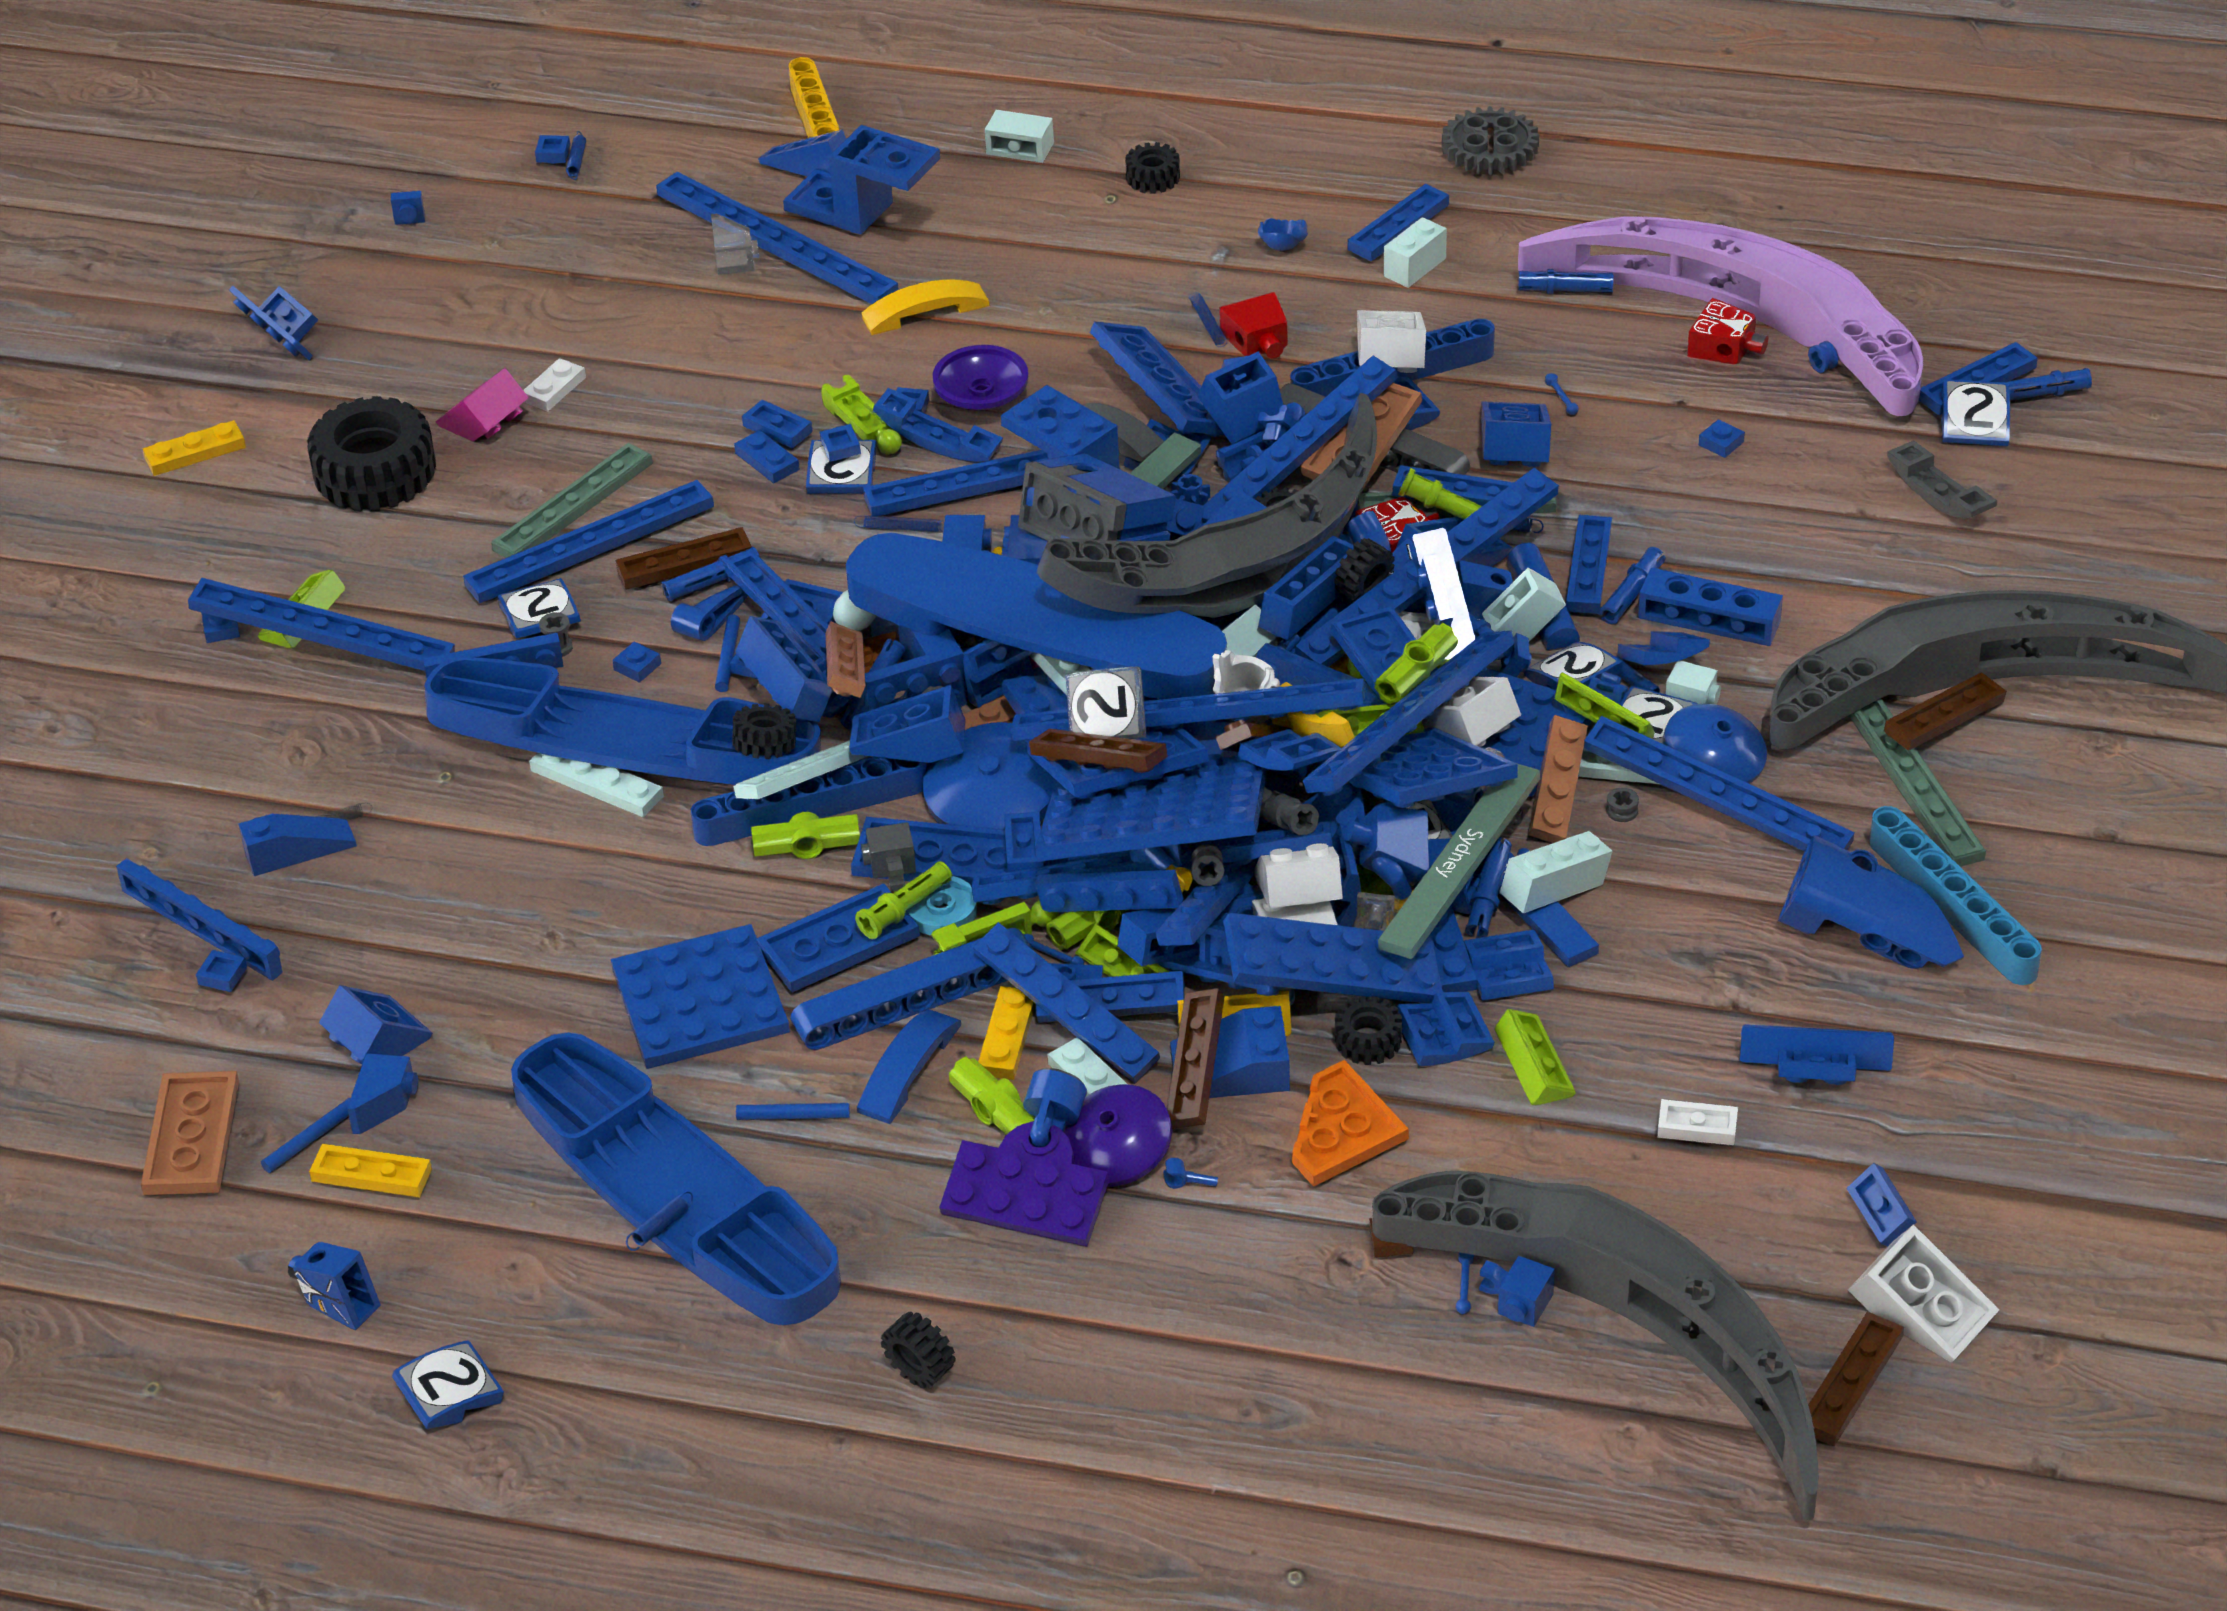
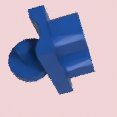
(1279, 424)
(1240, 455)

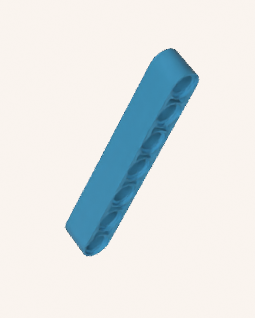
(1959, 897)

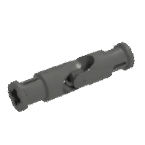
(1288, 812)

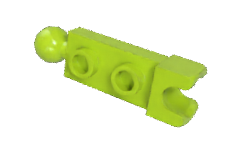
(858, 411)
(1016, 917)

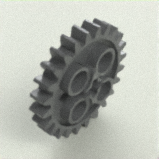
(1467, 140)

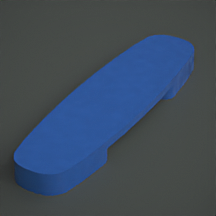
(1005, 600)
(530, 711)
(644, 1154)

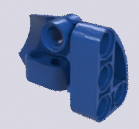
(1882, 906)

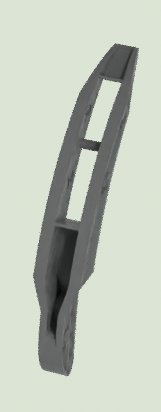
(1223, 562)
(1958, 635)
(1631, 1267)

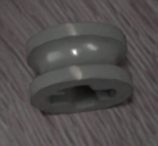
(1614, 804)

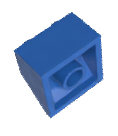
(372, 1024)

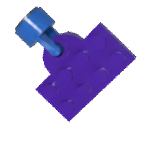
(1032, 1174)

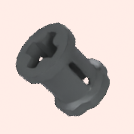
(557, 623)
(1209, 874)

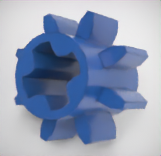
(1190, 489)
(1609, 686)

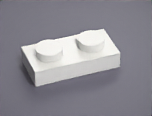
(554, 384)
(1697, 1122)

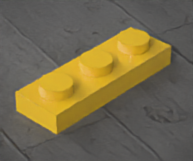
(194, 447)
(1007, 1033)
(370, 1170)

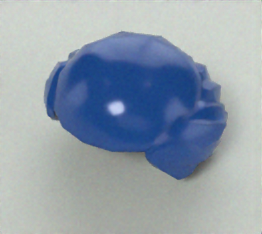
(1282, 234)

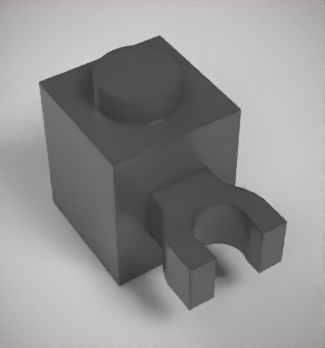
(890, 853)

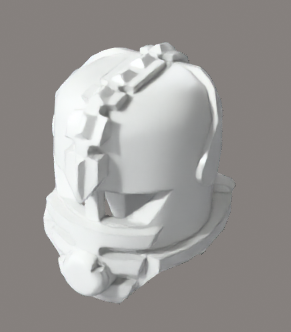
(1242, 673)

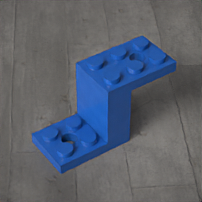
(861, 179)
(1063, 427)
(927, 663)

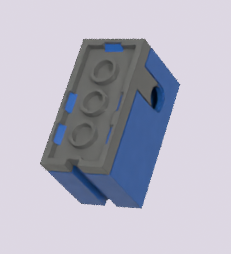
(1092, 501)

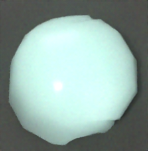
(849, 615)

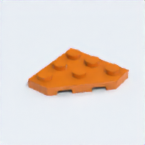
(1343, 1125)

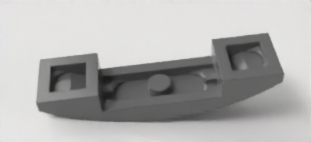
(1134, 437)
(1918, 471)

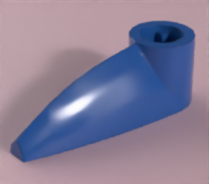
(708, 615)

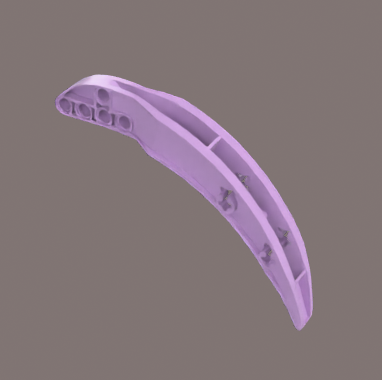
(1770, 278)

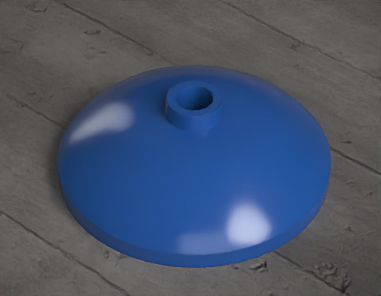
(1718, 739)

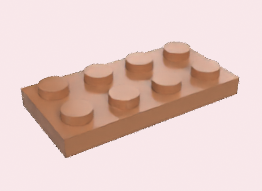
(1392, 413)
(190, 1133)

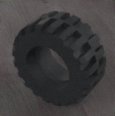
(371, 453)

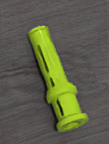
(1433, 494)
(892, 906)

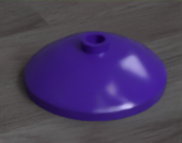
(980, 377)
(1131, 1142)

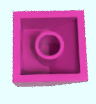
(485, 408)

